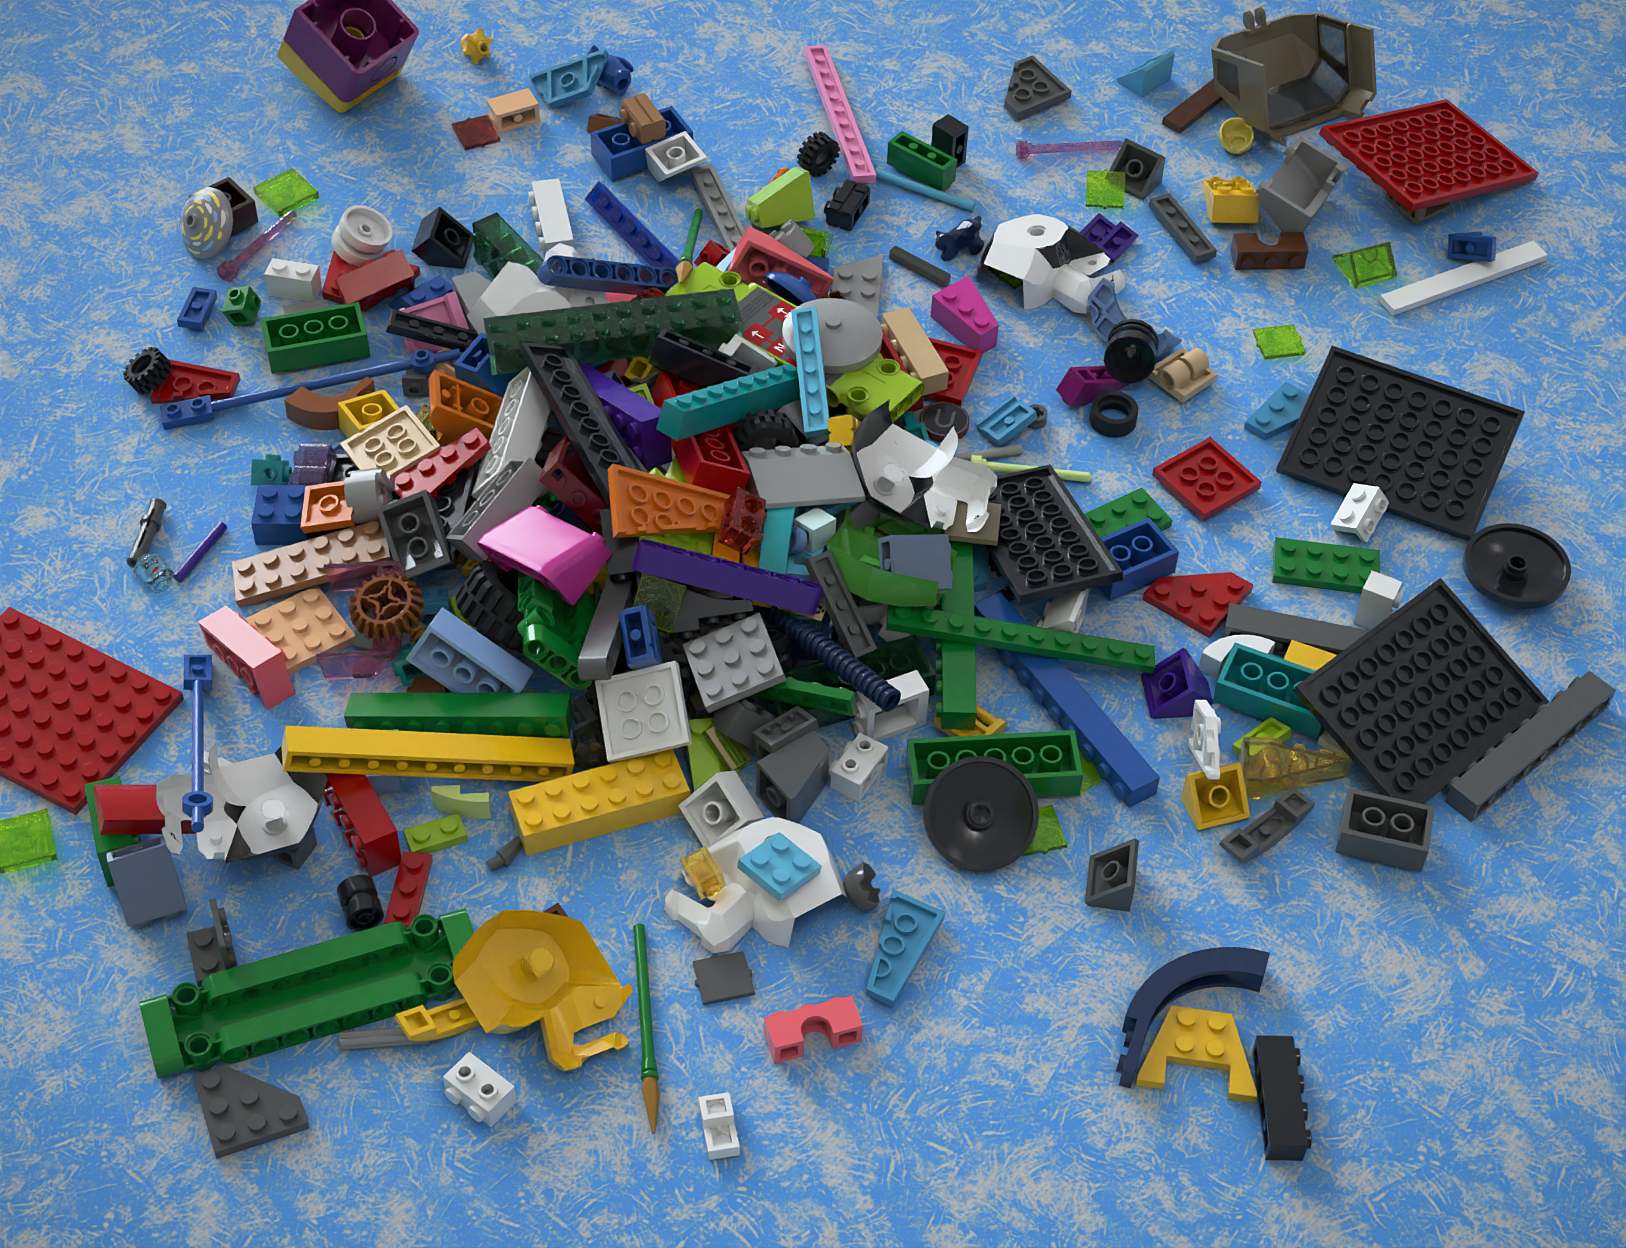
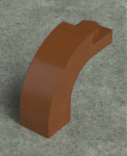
(320, 411)

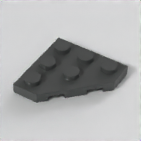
(1033, 88)
(245, 1110)

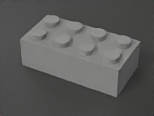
(505, 496)

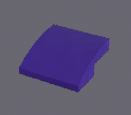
(1110, 237)

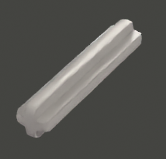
(374, 1038)

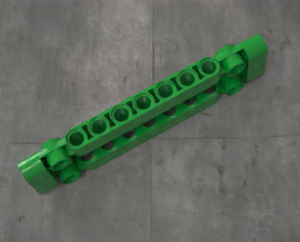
(550, 627)
(305, 993)

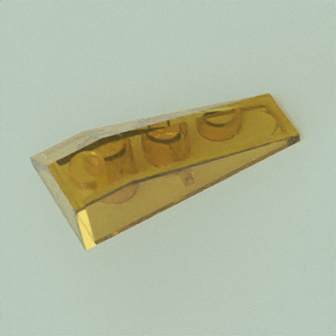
(1276, 768)

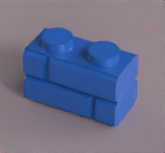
(640, 637)

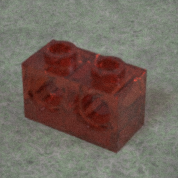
(742, 521)

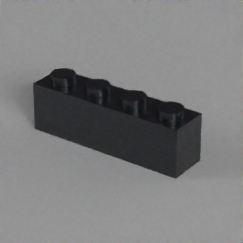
(695, 360)
(1280, 1098)

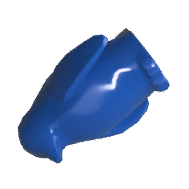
(615, 73)

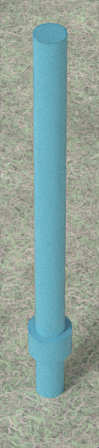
(923, 189)

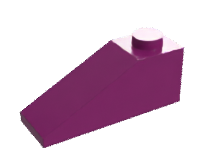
(1085, 383)

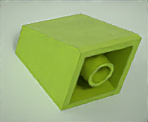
(782, 200)

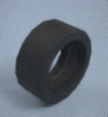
(1113, 427)

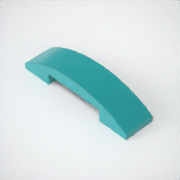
(777, 539)

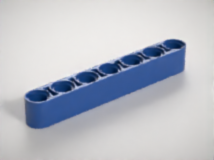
(632, 279)

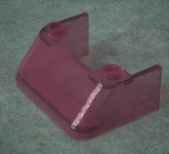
(359, 663)

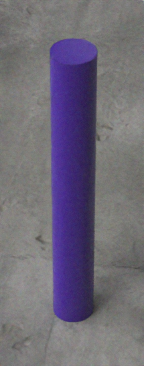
(200, 551)

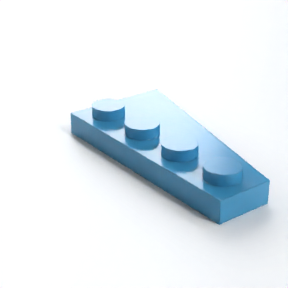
(903, 941)

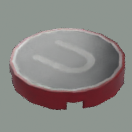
(941, 417)

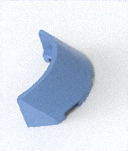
(1107, 313)

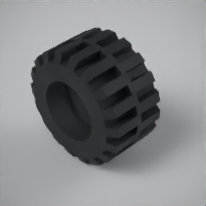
(764, 425)

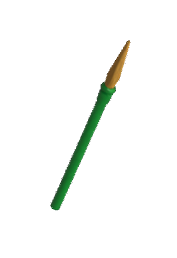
(685, 264)
(648, 1064)

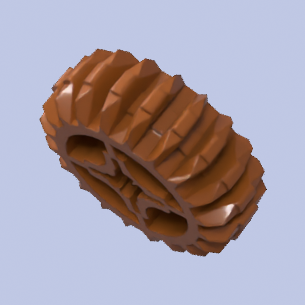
(392, 614)

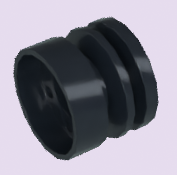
(1131, 363)

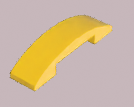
(437, 1022)

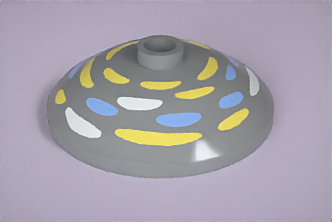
(206, 223)

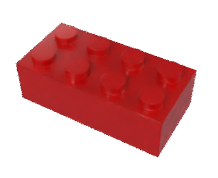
(364, 821)

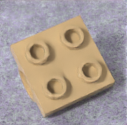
(1184, 373)

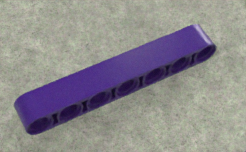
(727, 577)

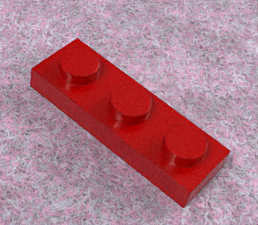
(409, 887)

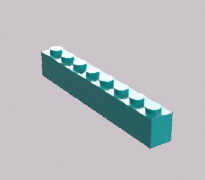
(728, 402)

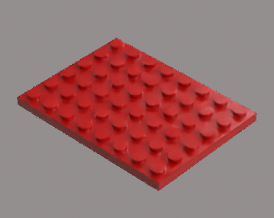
(1428, 154)
(69, 711)

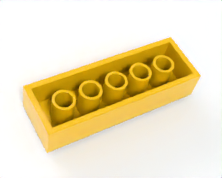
(598, 801)

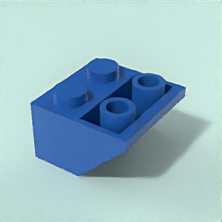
(475, 369)

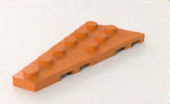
(660, 506)

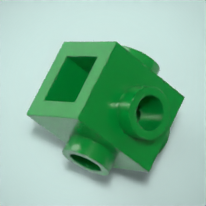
(241, 305)

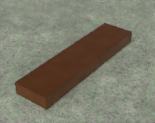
(1192, 108)

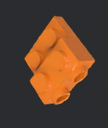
(325, 508)

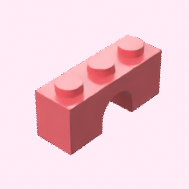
(835, 1019)

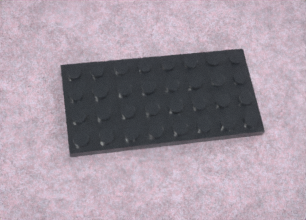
(1046, 539)

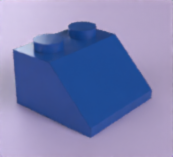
(427, 291)

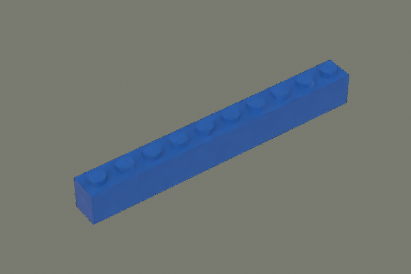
(1075, 710)

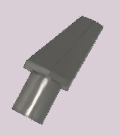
(505, 855)

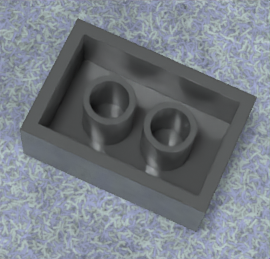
(1385, 829)

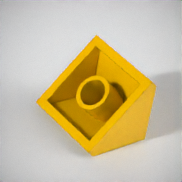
(1216, 800)

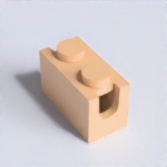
(513, 110)

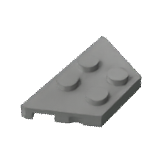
(860, 282)

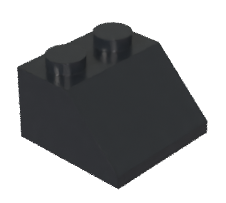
(442, 241)

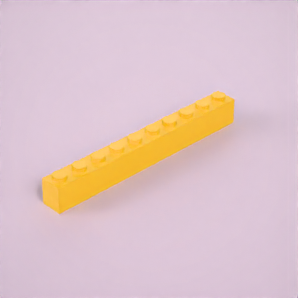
(425, 754)

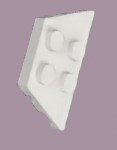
(1205, 738)

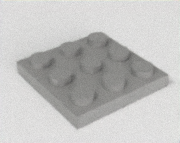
(734, 662)

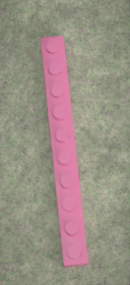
(840, 115)

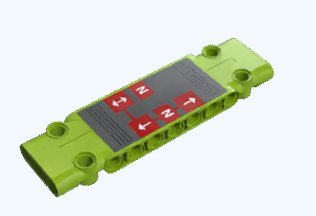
(763, 322)

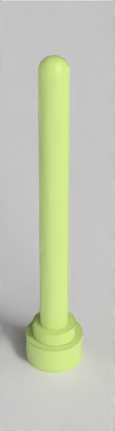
(1011, 468)

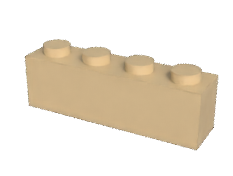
(915, 349)

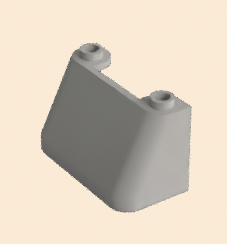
(1299, 185)

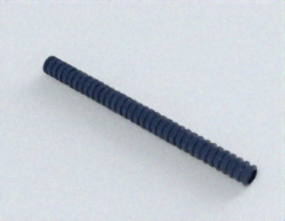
(836, 658)

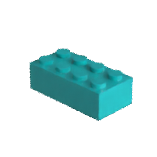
(1264, 687)

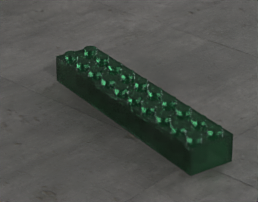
(614, 328)

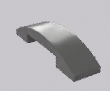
(1269, 828)

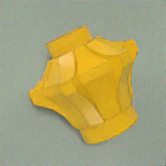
(476, 45)

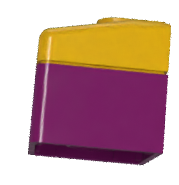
(347, 47)

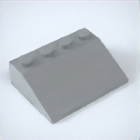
(803, 475)

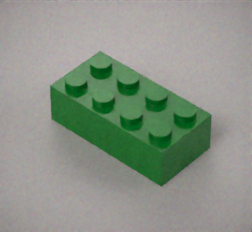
(315, 337)

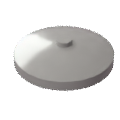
(848, 334)

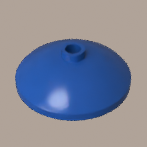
(789, 287)

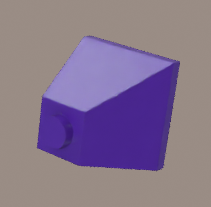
(1175, 687)

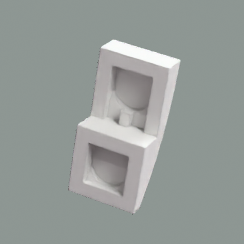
(719, 1126)

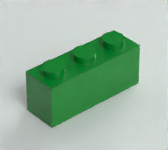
(921, 161)

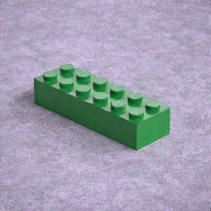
(1045, 758)

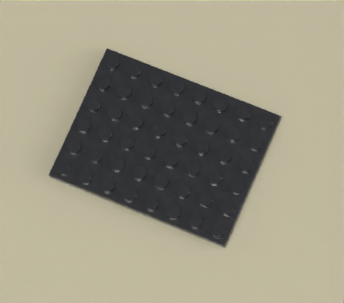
(1409, 435)
(1420, 696)

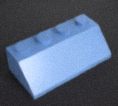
(466, 659)

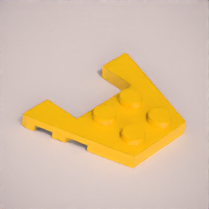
(1199, 1040)

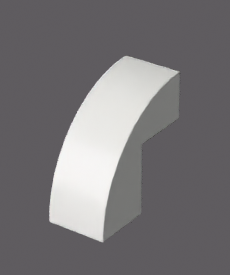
(1216, 654)

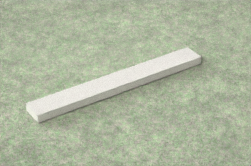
(1462, 278)

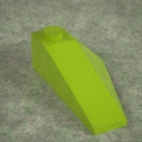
(700, 757)

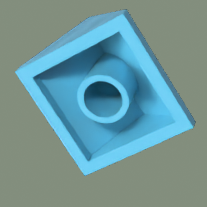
(1149, 74)

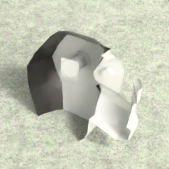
(254, 811)

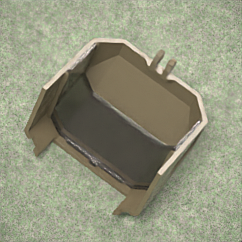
(1295, 71)

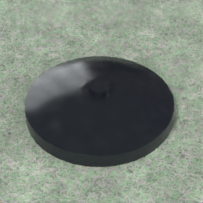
(1516, 566)
(980, 813)

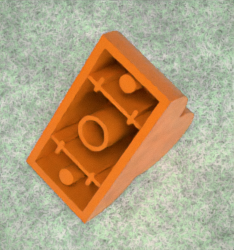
(460, 407)

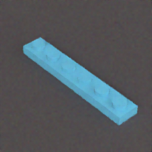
(810, 371)

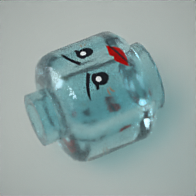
(153, 573)

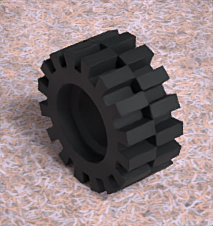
(818, 154)
(147, 370)

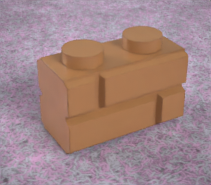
(642, 118)

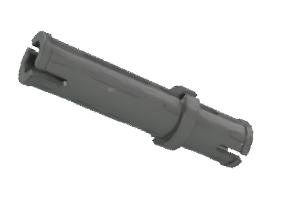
(149, 525)

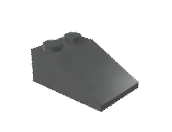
(415, 533)

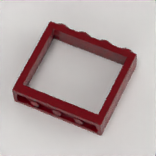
(575, 486)

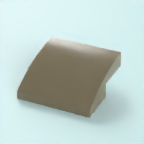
(986, 535)

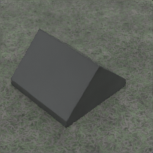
(1141, 167)
(1113, 877)

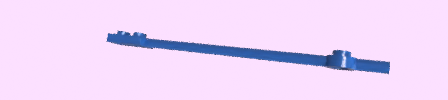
(203, 409)
(197, 679)

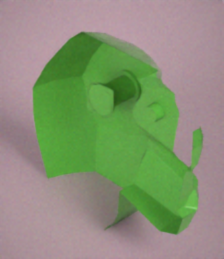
(858, 560)

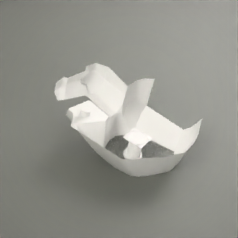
(520, 291)
(744, 902)

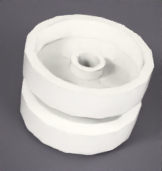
(361, 235)

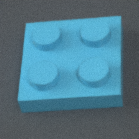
(779, 866)

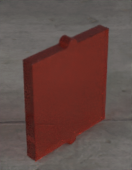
(475, 132)

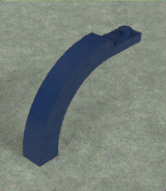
(1191, 972)

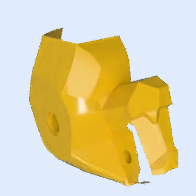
(553, 975)

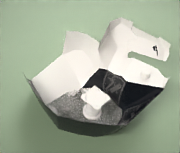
(1049, 260)
(915, 478)

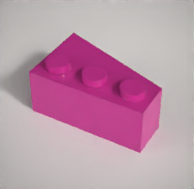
(965, 315)

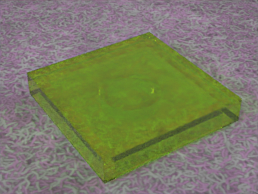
(286, 192)
(26, 841)

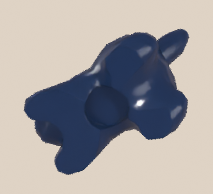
(960, 238)

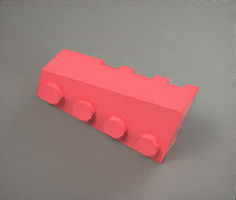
(249, 655)

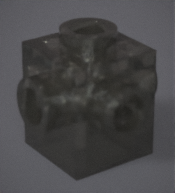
(590, 749)

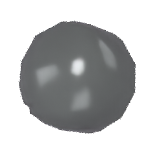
(859, 887)

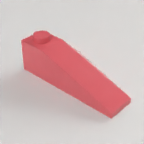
(761, 253)

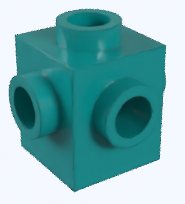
(262, 471)
(404, 668)

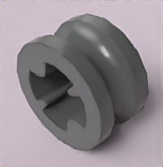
(1042, 415)

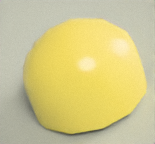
(1236, 136)

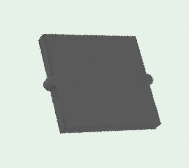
(723, 978)

